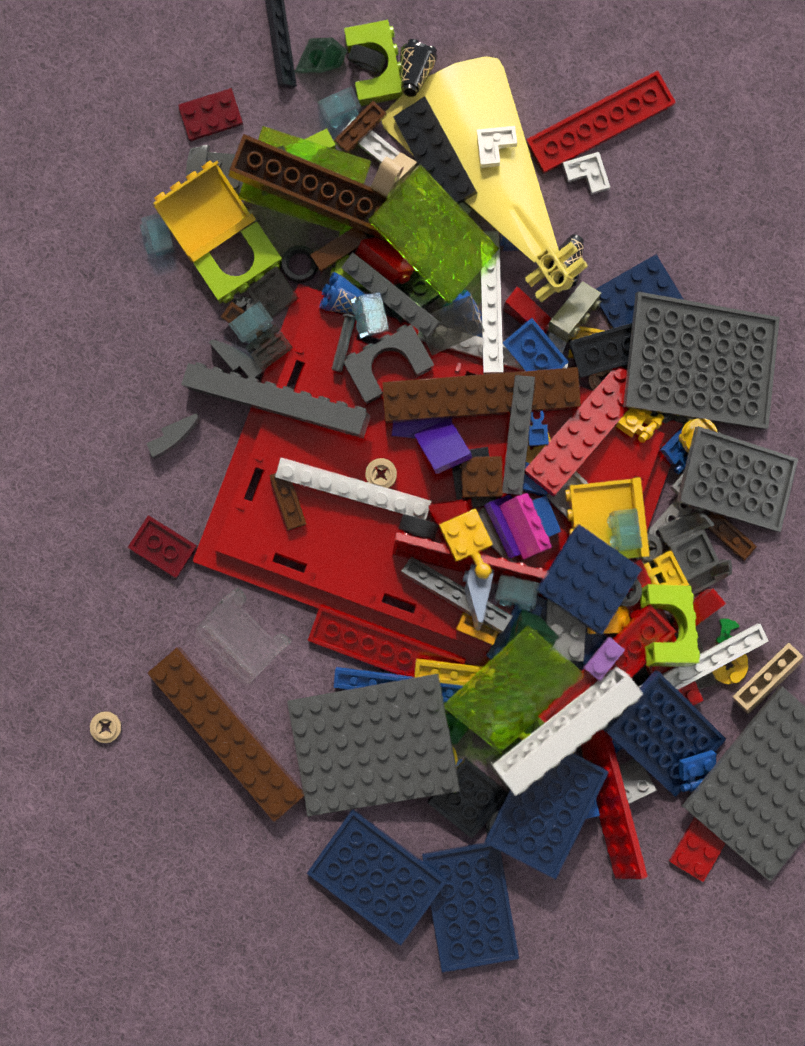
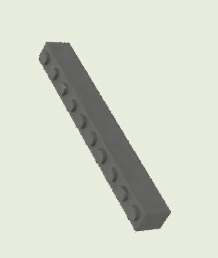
(276, 400)

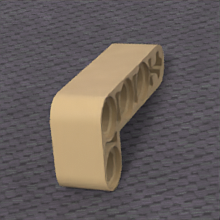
(392, 174)

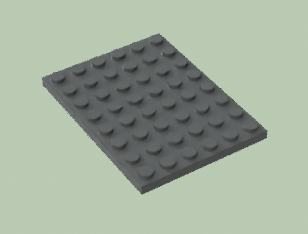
(701, 361)
(373, 745)
(758, 787)

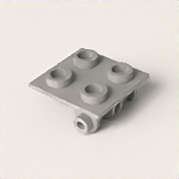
(635, 781)

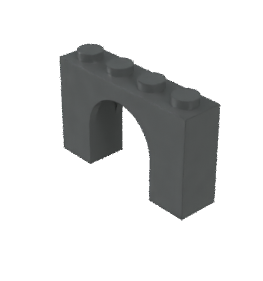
(404, 342)

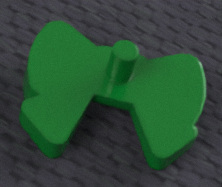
(726, 626)

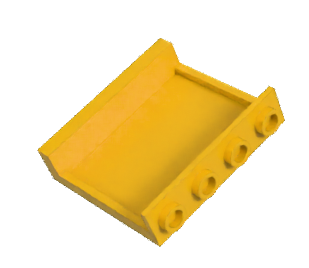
(202, 211)
(594, 501)

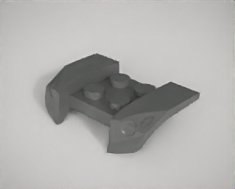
(200, 155)
(694, 551)

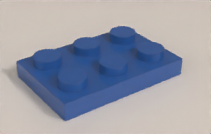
(534, 348)

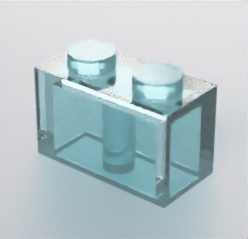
(339, 107)
(157, 235)
(370, 315)
(251, 322)
(624, 530)
(517, 592)

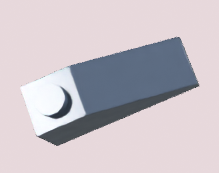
(477, 594)

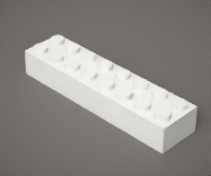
(567, 730)

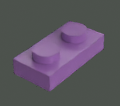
(604, 658)

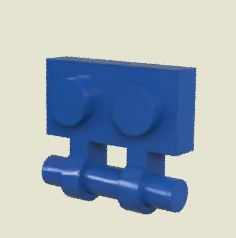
(674, 452)
(695, 766)

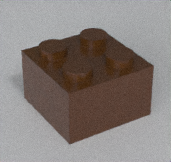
(482, 477)

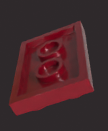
(210, 114)
(162, 546)

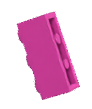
(525, 526)

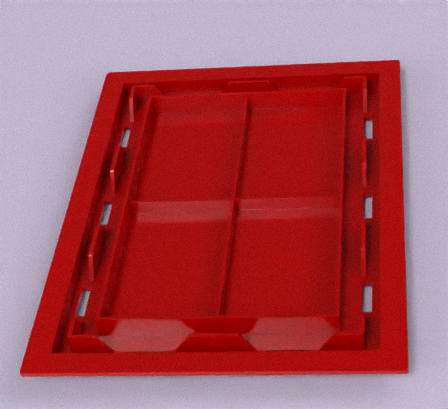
(351, 541)

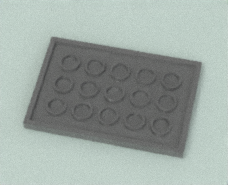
(737, 479)

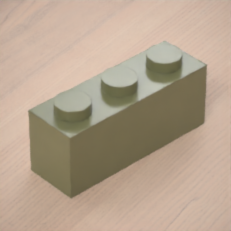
(575, 312)

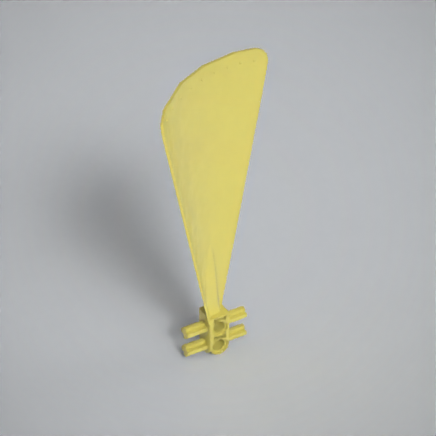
(508, 196)

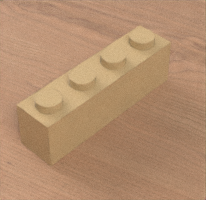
(768, 678)

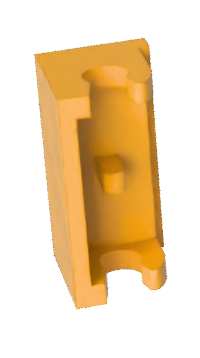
(485, 633)

